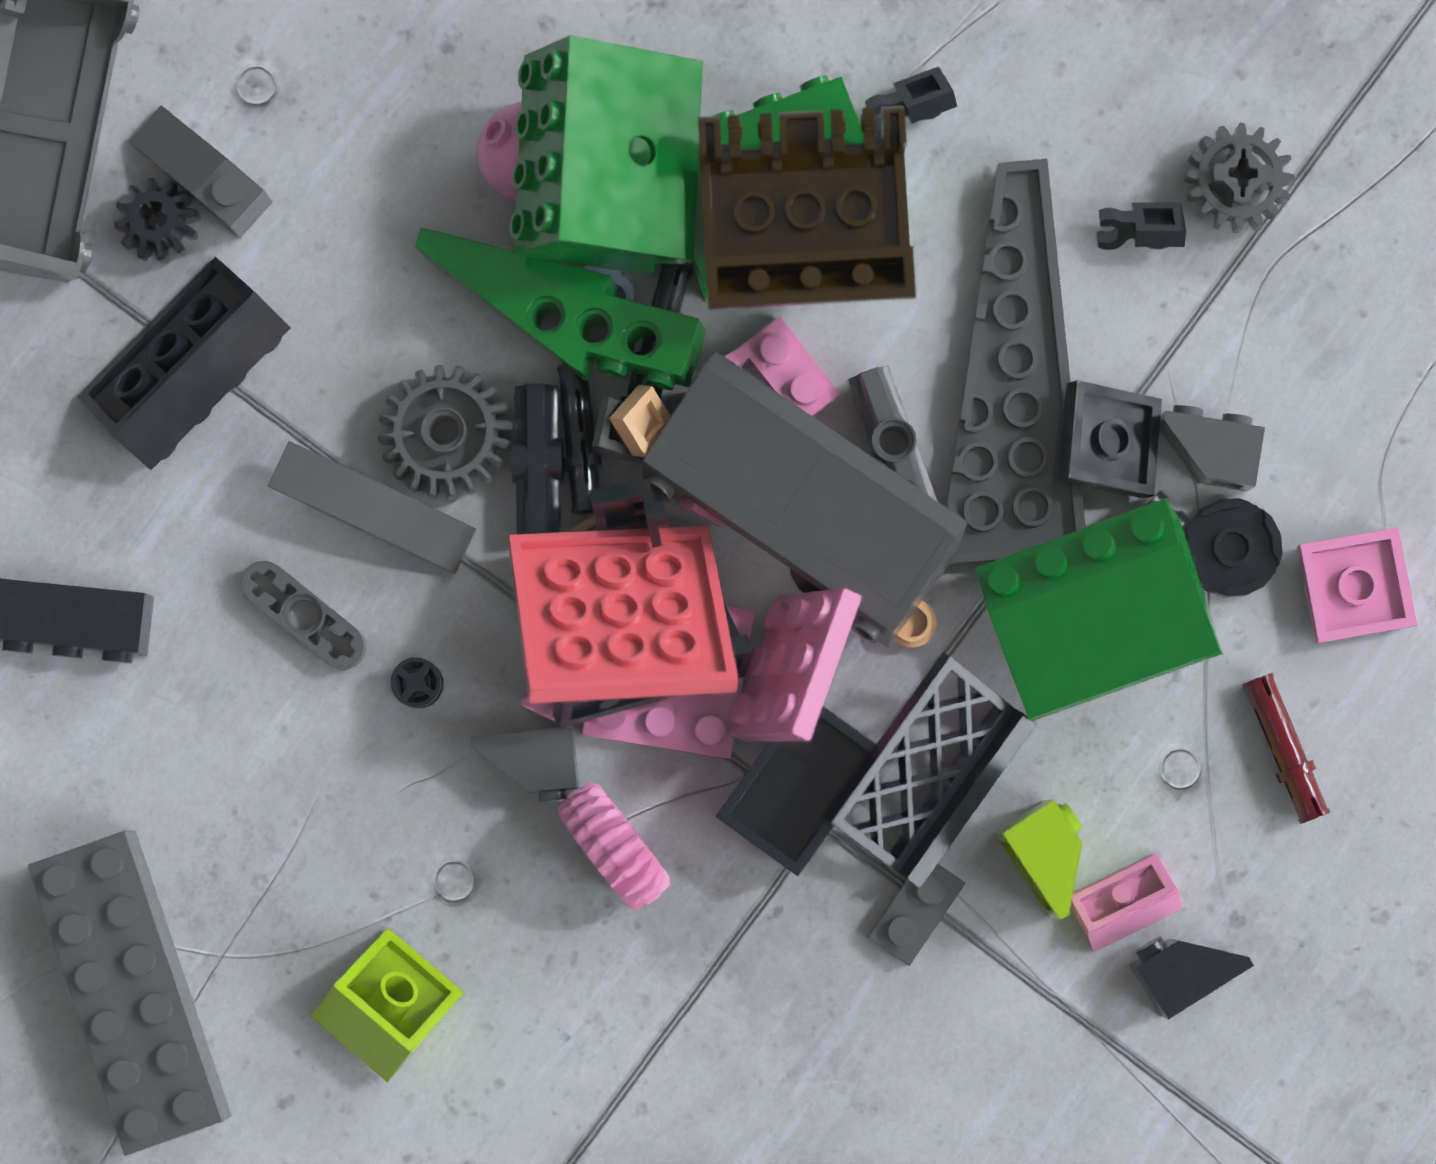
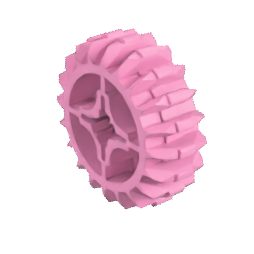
(613, 846)

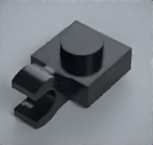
(921, 95)
(1148, 223)

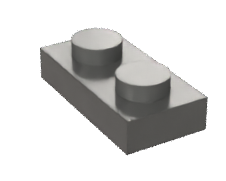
(915, 914)

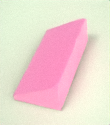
(1125, 902)

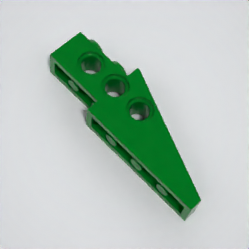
(530, 288)

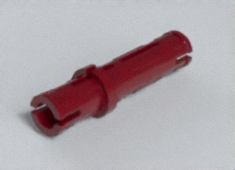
(1286, 749)

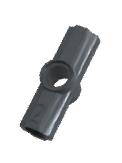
(883, 412)

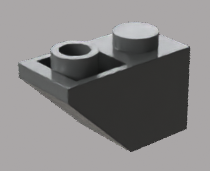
(1215, 450)

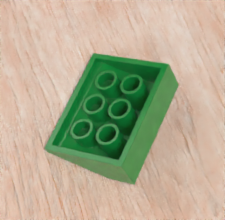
(1099, 609)

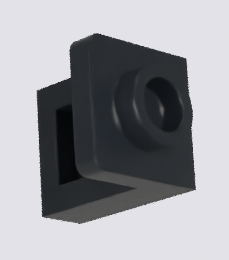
(629, 507)

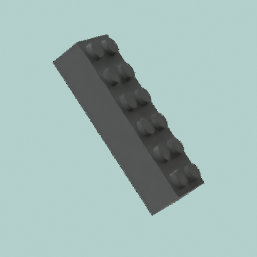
(129, 991)

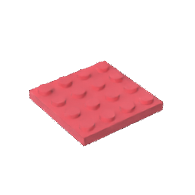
(621, 617)

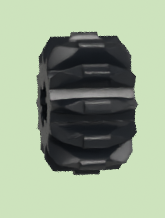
(142, 234)

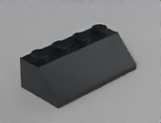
(183, 363)

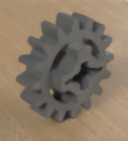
(1260, 177)

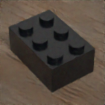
(793, 788)

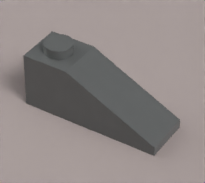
(201, 171)

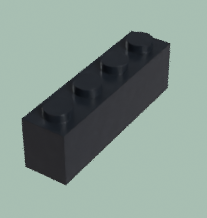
(74, 620)

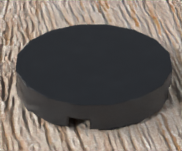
(1234, 547)

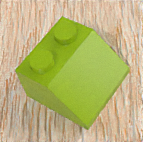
(1046, 853)
(386, 1004)

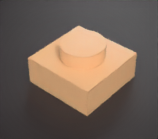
(640, 420)

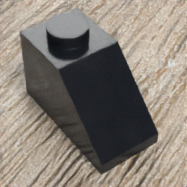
(1182, 973)

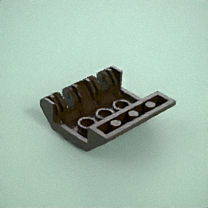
(806, 212)

